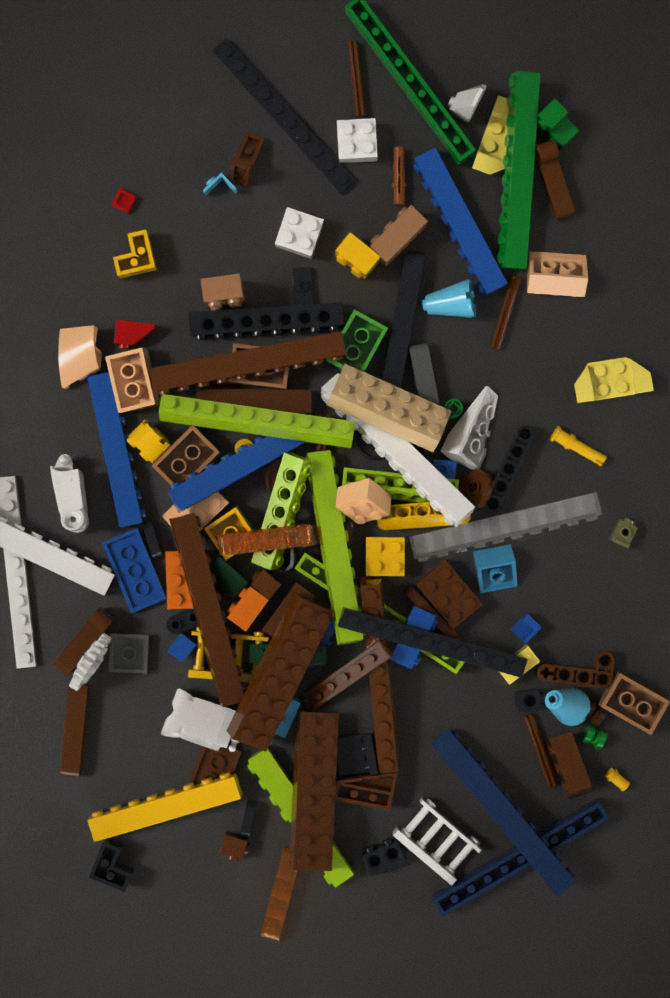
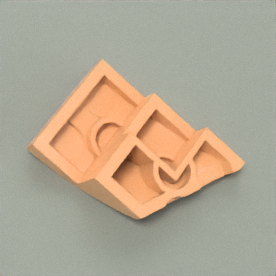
(78, 354)

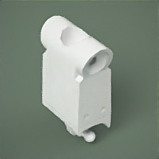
(70, 495)
(199, 722)

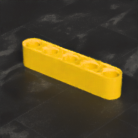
(413, 517)

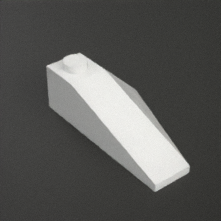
(466, 102)
(468, 436)

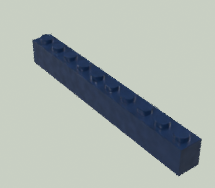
(503, 813)
(513, 861)

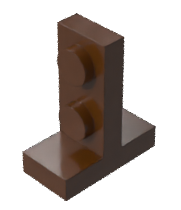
(245, 159)

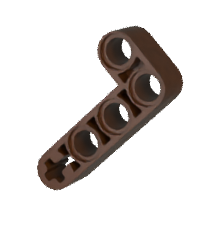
(553, 180)
(95, 627)
(574, 671)

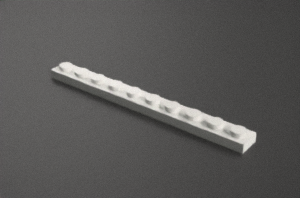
(17, 581)

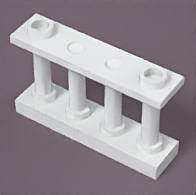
(433, 859)

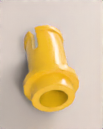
(613, 776)

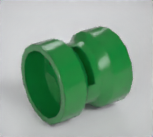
(455, 411)
(594, 737)

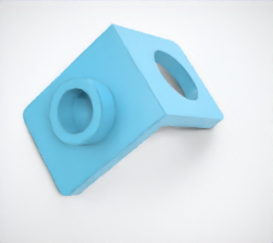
(214, 181)

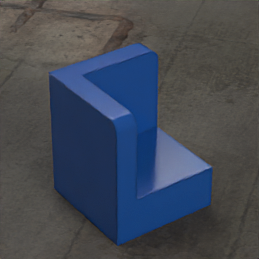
(525, 628)
(182, 647)

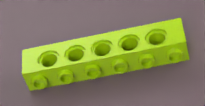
(390, 482)
(279, 499)

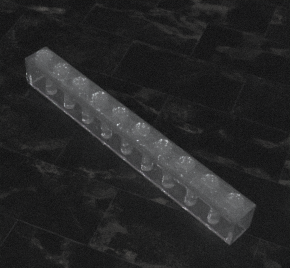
(505, 525)

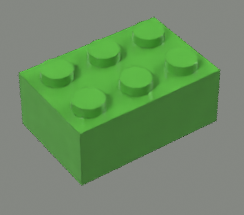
(360, 340)

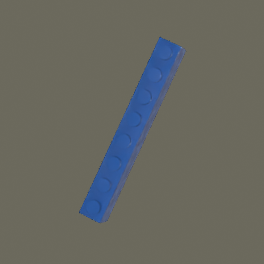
(459, 221)
(116, 452)
(229, 470)

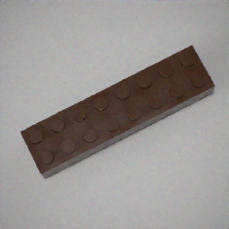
(280, 672)
(314, 791)

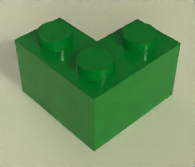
(555, 124)

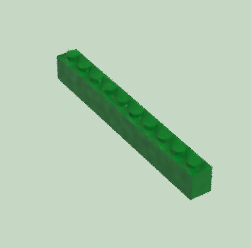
(409, 80)
(518, 170)

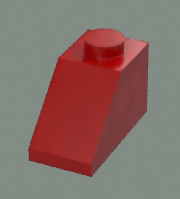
(132, 333)

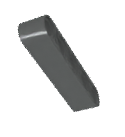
(423, 373)

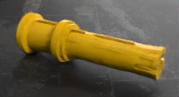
(570, 442)

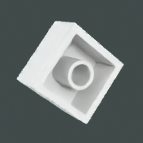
(357, 140)
(299, 233)

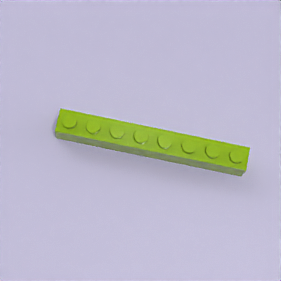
(280, 787)

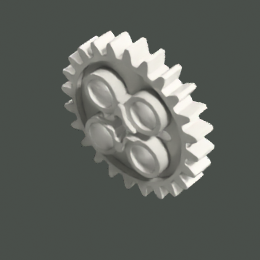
(90, 662)

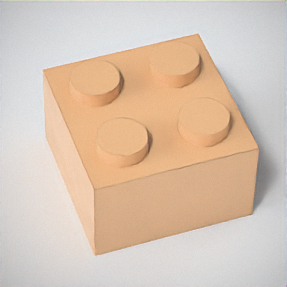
(363, 501)

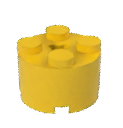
(149, 441)

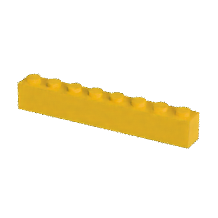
(165, 807)

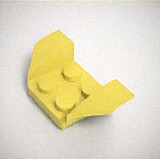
(492, 147)
(612, 380)

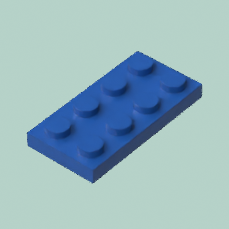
(134, 570)

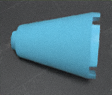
(452, 301)
(568, 705)

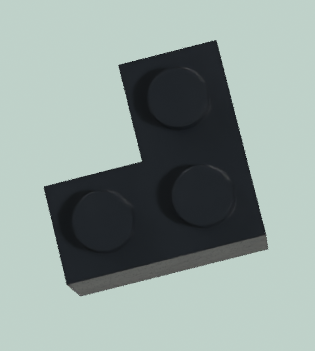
(108, 870)

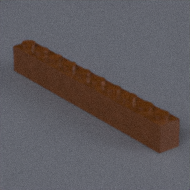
(247, 362)
(207, 609)
(381, 686)

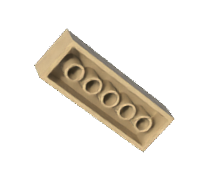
(389, 408)

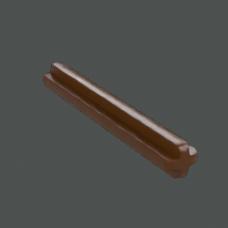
(356, 75)
(505, 313)
(540, 750)

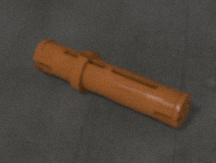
(399, 199)

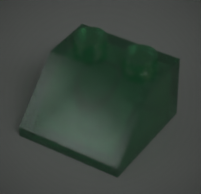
(228, 577)

